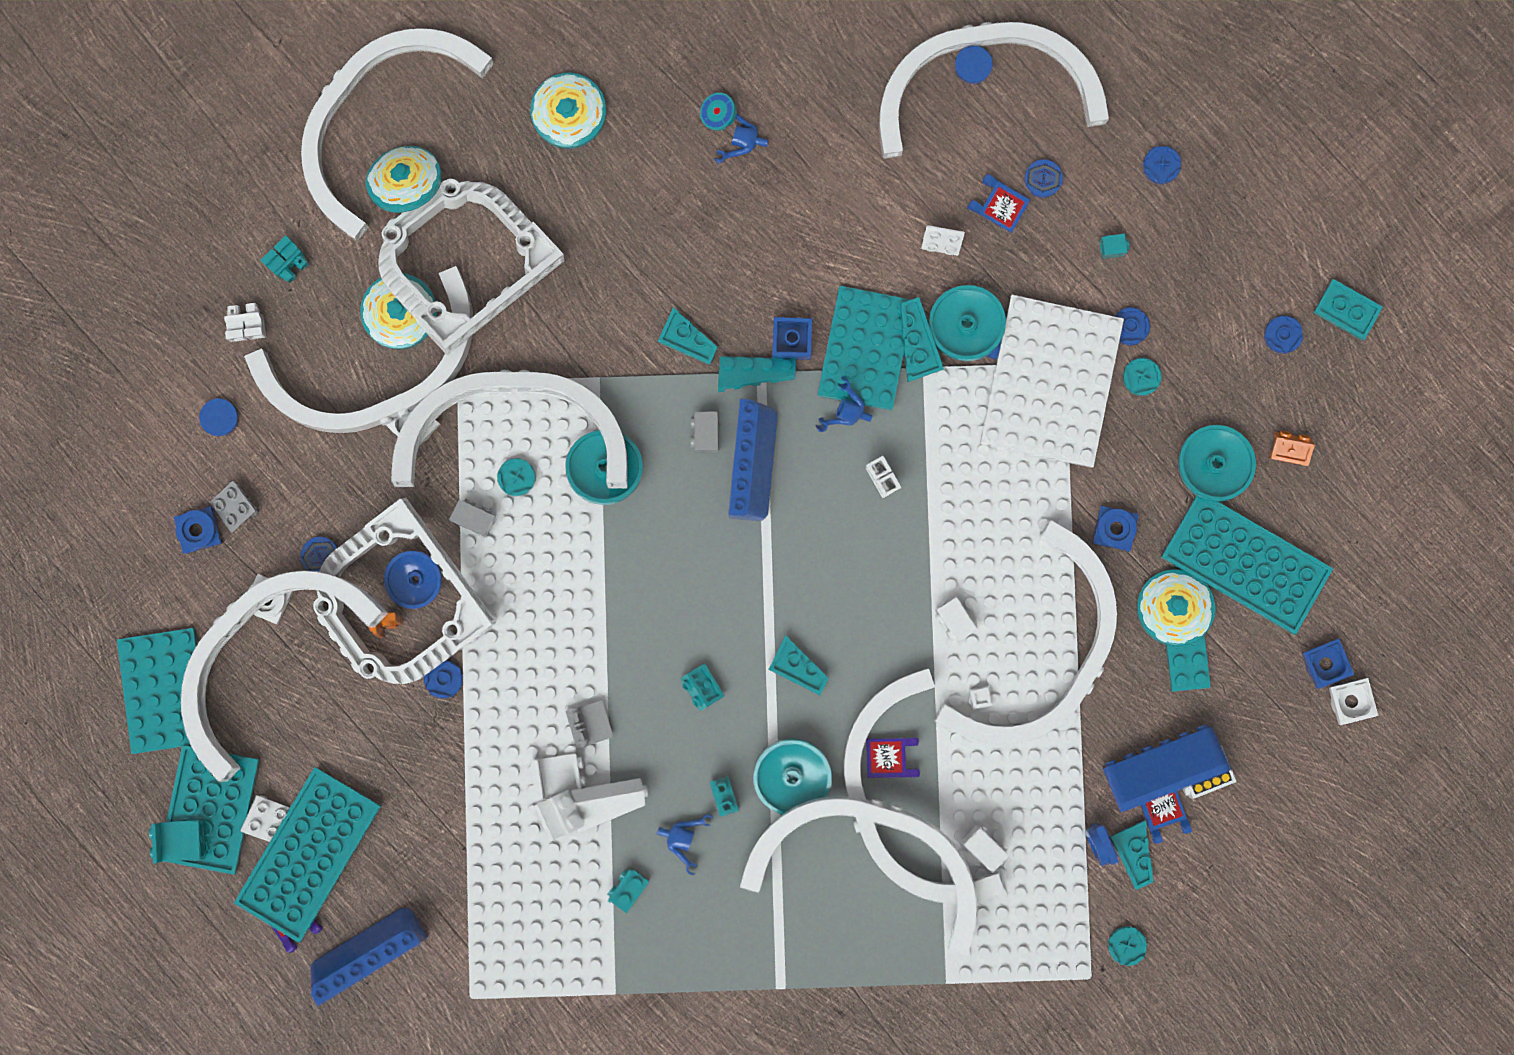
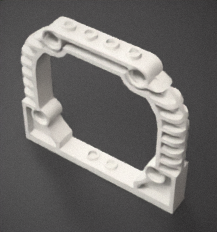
(450, 328)
(470, 616)

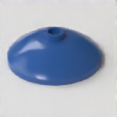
(400, 581)

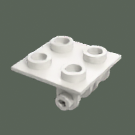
(942, 240)
(264, 818)

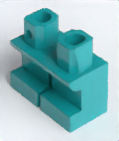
(292, 255)
(724, 796)

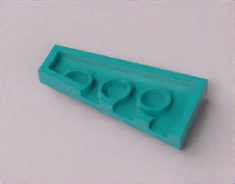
(918, 342)
(746, 371)

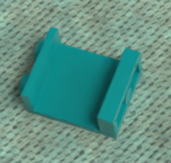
(177, 841)

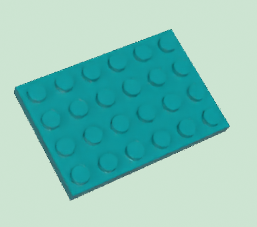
(864, 347)
(152, 687)
(220, 804)

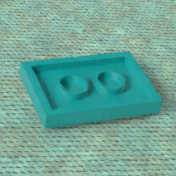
(1348, 309)
(1188, 666)

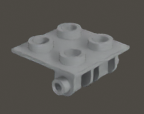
(233, 506)
(589, 724)

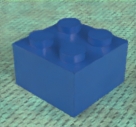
(792, 338)

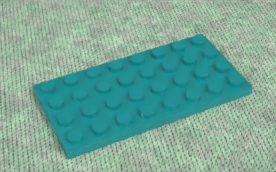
(1247, 563)
(307, 854)

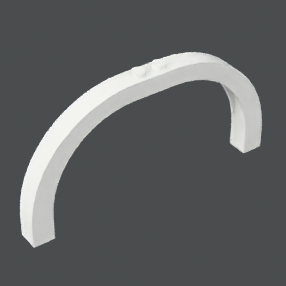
(983, 35)
(342, 85)
(507, 382)
(383, 412)
(237, 614)
(1090, 669)
(887, 815)
(986, 885)

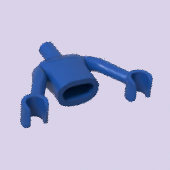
(743, 137)
(848, 411)
(681, 838)

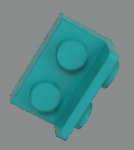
(702, 687)
(628, 890)

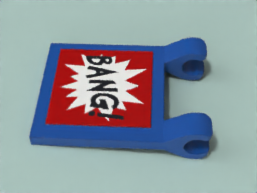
(1002, 206)
(1165, 812)

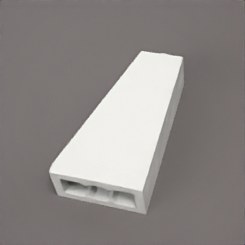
(608, 801)

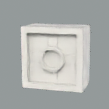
(984, 848)

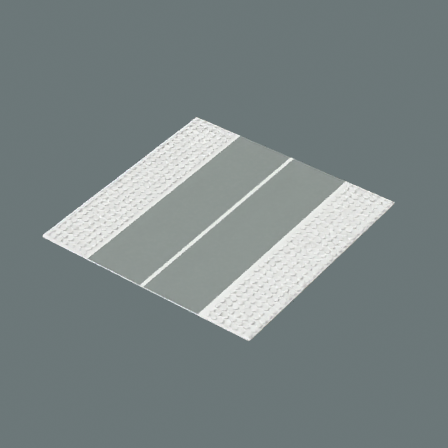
(664, 581)

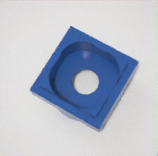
(210, 533)
(1106, 538)
(1340, 665)
(1100, 845)

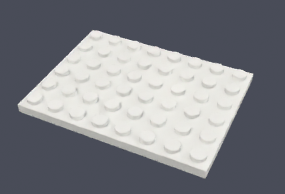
(1052, 381)

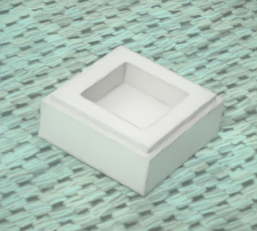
(980, 697)

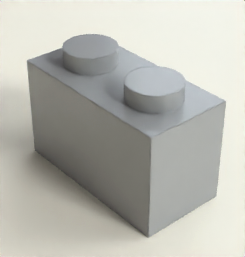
(705, 431)
(473, 518)

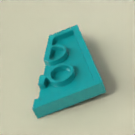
(686, 339)
(797, 667)
(1134, 853)

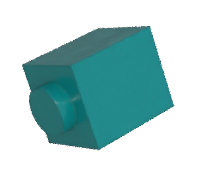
(1114, 246)

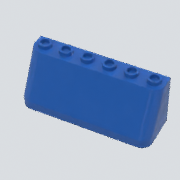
(753, 461)
(1166, 768)
(365, 954)

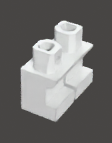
(244, 326)
(882, 476)

